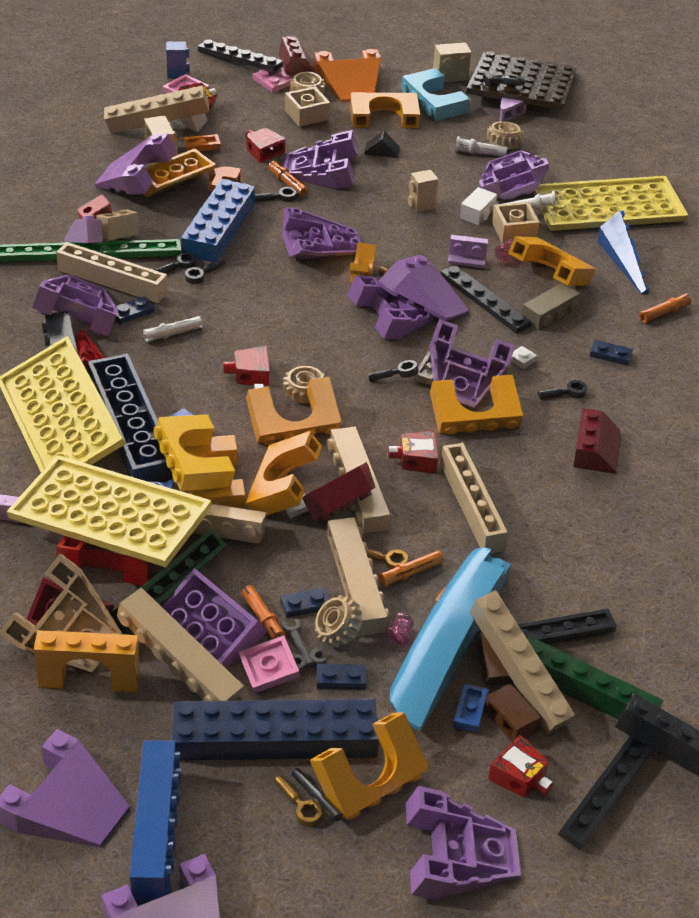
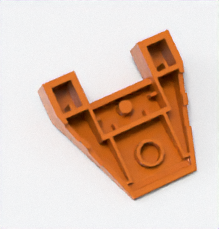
(349, 74)

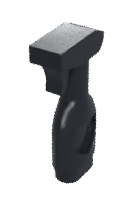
(507, 80)

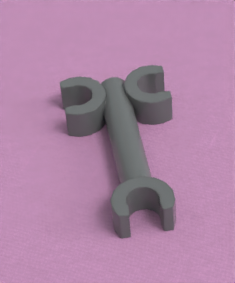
(303, 658)

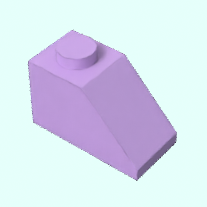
(511, 108)
(85, 230)

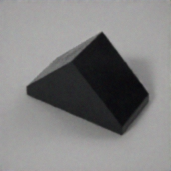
(383, 146)

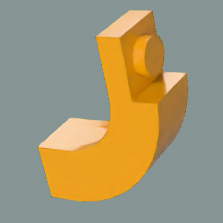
(364, 261)

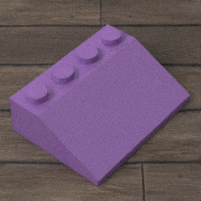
(213, 618)

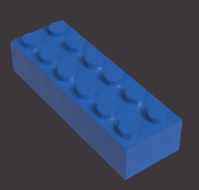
(218, 220)
(155, 822)

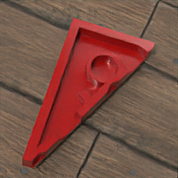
(87, 349)

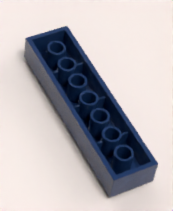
(133, 416)
(274, 729)

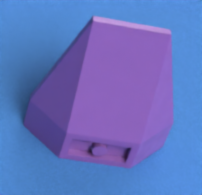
(316, 237)

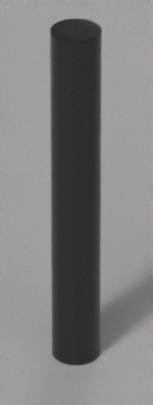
(317, 795)

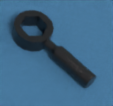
(271, 196)
(180, 263)
(200, 272)
(405, 369)
(569, 390)

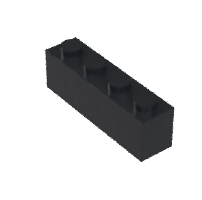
(57, 327)
(661, 732)

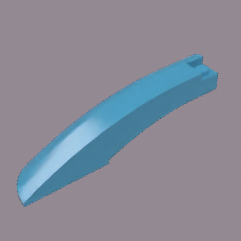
(445, 637)

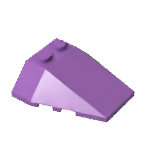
(514, 175)
(425, 285)

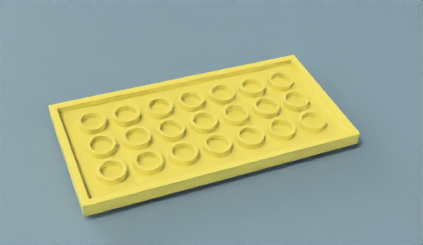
(596, 201)
(60, 407)
(110, 510)

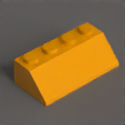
(177, 171)

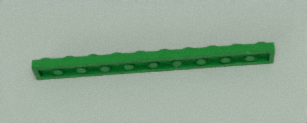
(116, 249)

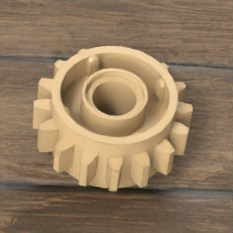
(307, 80)
(505, 134)
(297, 380)
(338, 621)

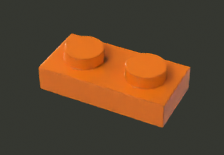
(202, 143)

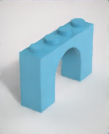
(435, 106)

